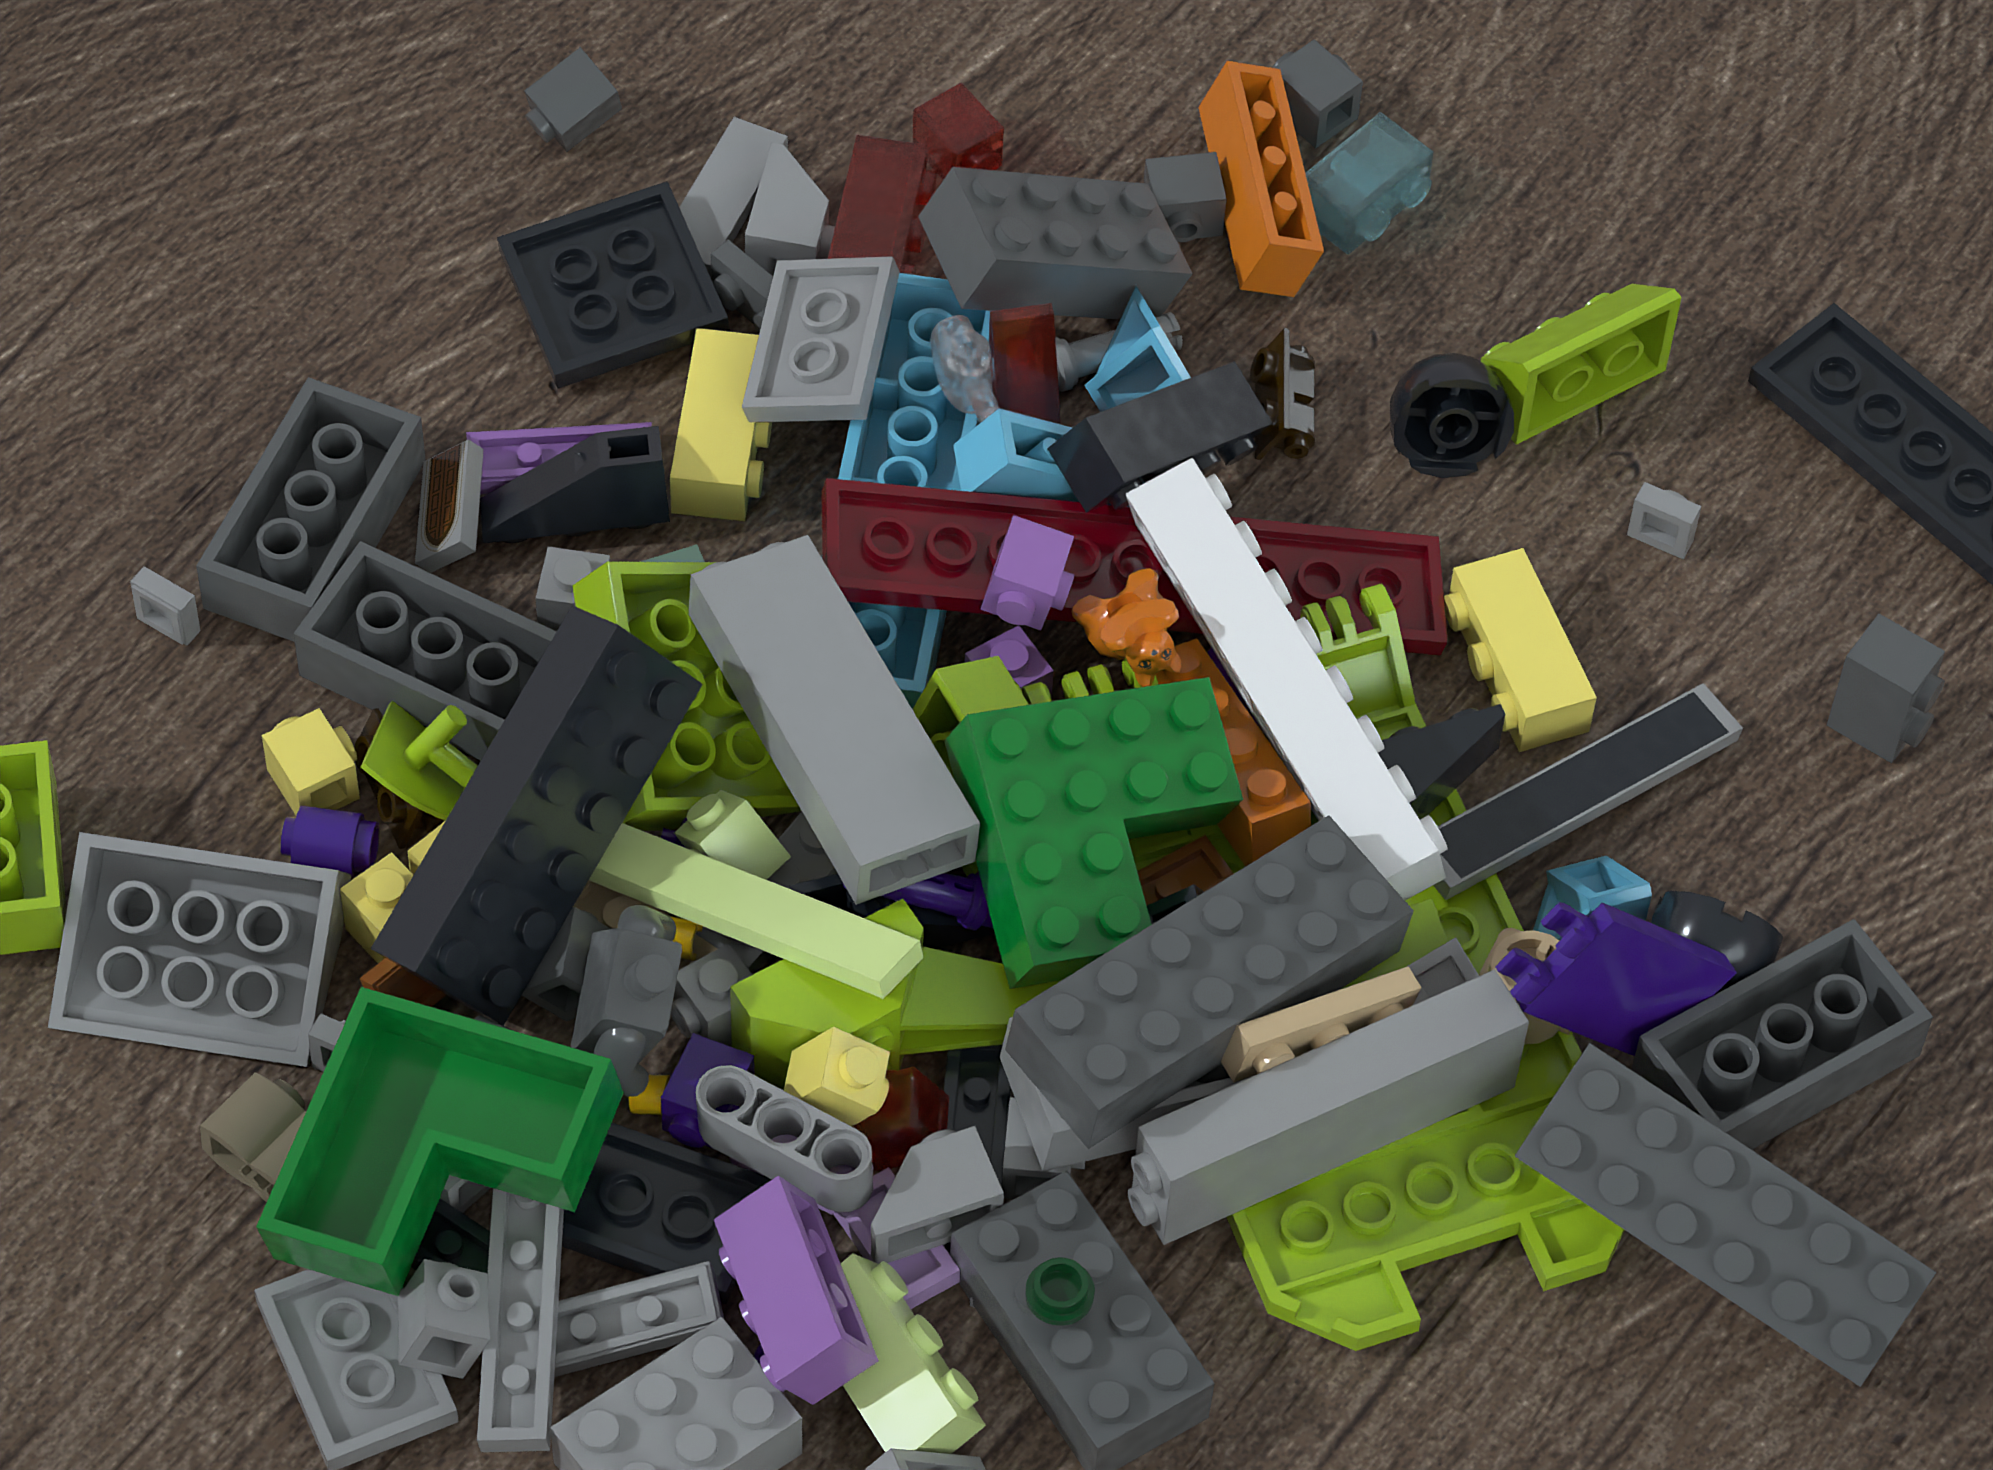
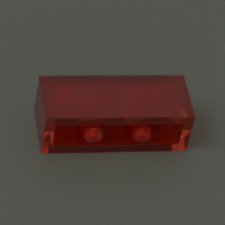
(883, 202)

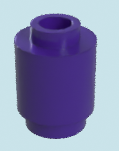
(331, 839)

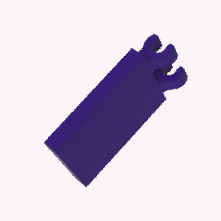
(1613, 975)

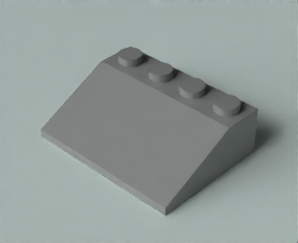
(197, 949)

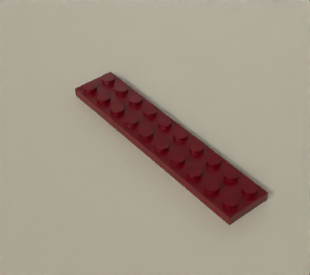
(943, 544)

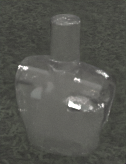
(964, 366)

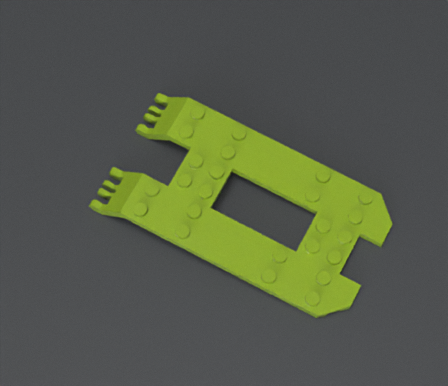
(1337, 1243)

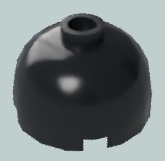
(1450, 415)
(1746, 943)

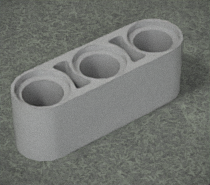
(772, 1112)

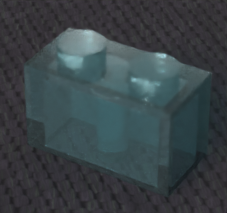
(1368, 182)

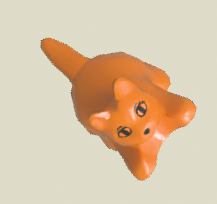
(1133, 626)

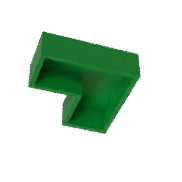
(1064, 795)
(420, 1101)

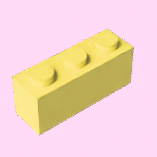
(715, 443)
(1520, 649)

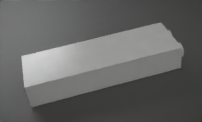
(833, 719)
(1327, 1107)

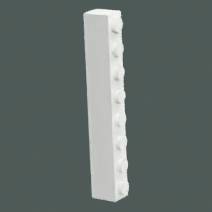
(1281, 676)

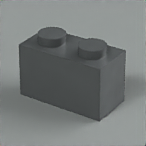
(1887, 689)

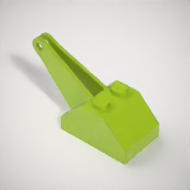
(936, 1007)

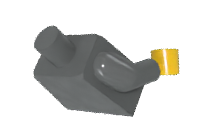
(631, 995)

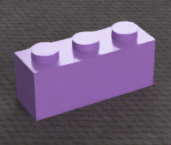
(794, 1291)

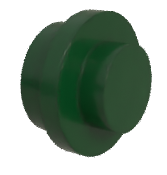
(1060, 1291)

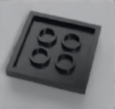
(612, 284)

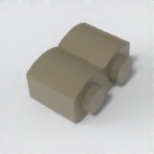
(254, 1131)

